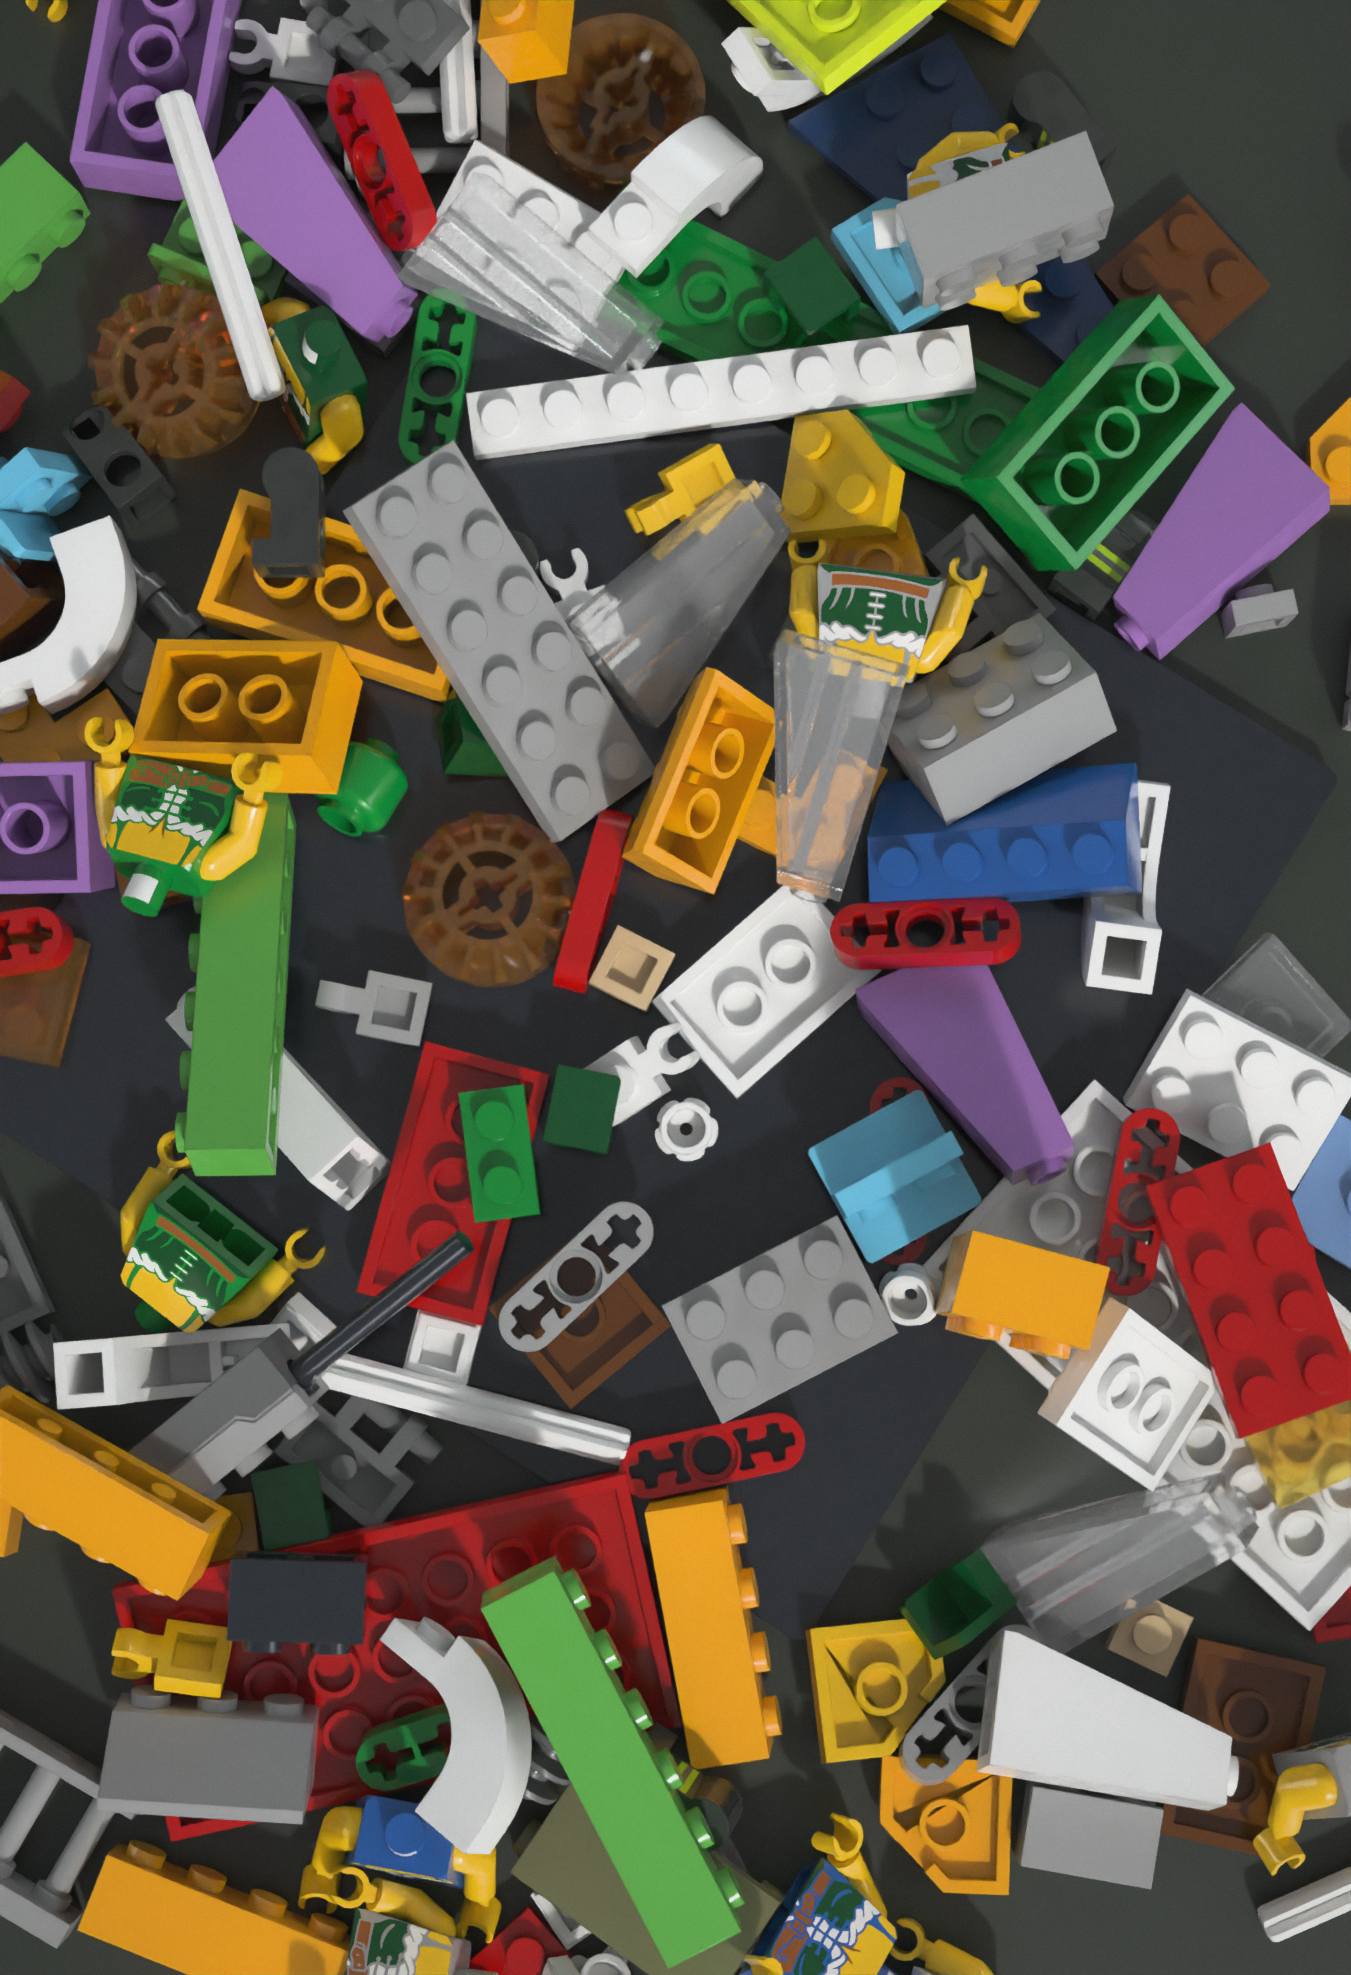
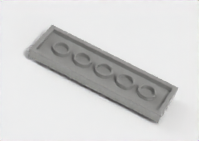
(500, 641)

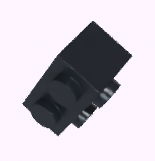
(297, 1600)

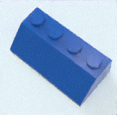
(1041, 841)

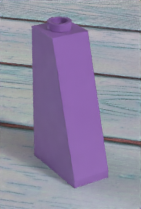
(308, 218)
(1220, 532)
(973, 1060)

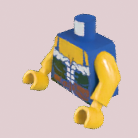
(397, 1842)
(829, 1915)

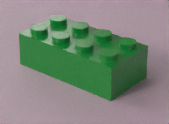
(1098, 434)

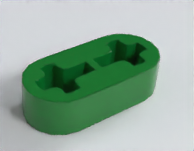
(398, 1735)

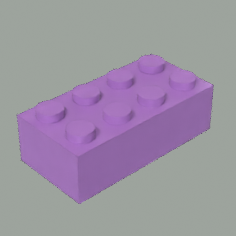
(133, 59)
(51, 829)

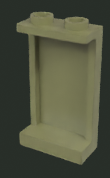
(575, 1873)

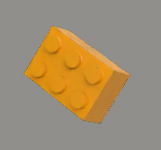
(251, 696)

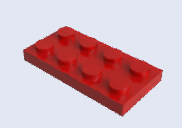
(430, 1185)
(1252, 1290)

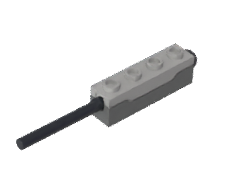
(275, 1388)

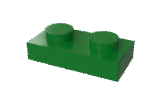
(499, 1153)

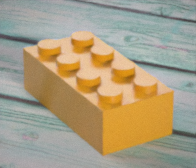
(345, 606)
(1020, 1290)

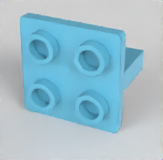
(31, 489)
(895, 1176)

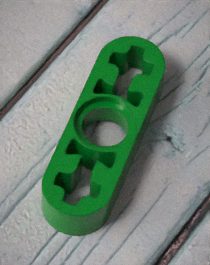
(427, 333)

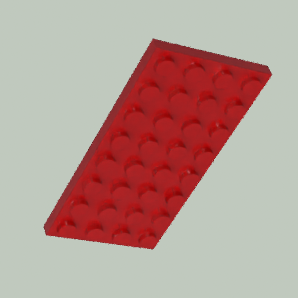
(438, 1571)

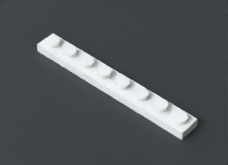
(721, 392)

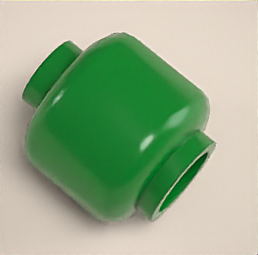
(367, 789)

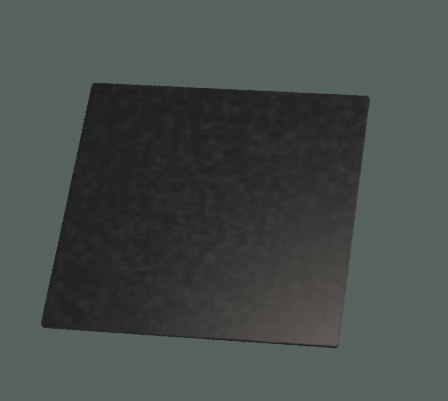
(1228, 833)

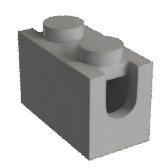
(1088, 1834)

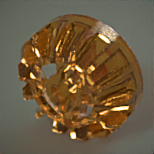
(623, 59)
(202, 360)
(442, 932)

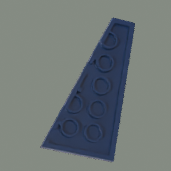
(895, 118)

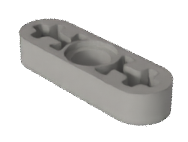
(530, 1299)
(928, 1728)

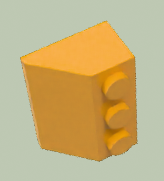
(703, 783)

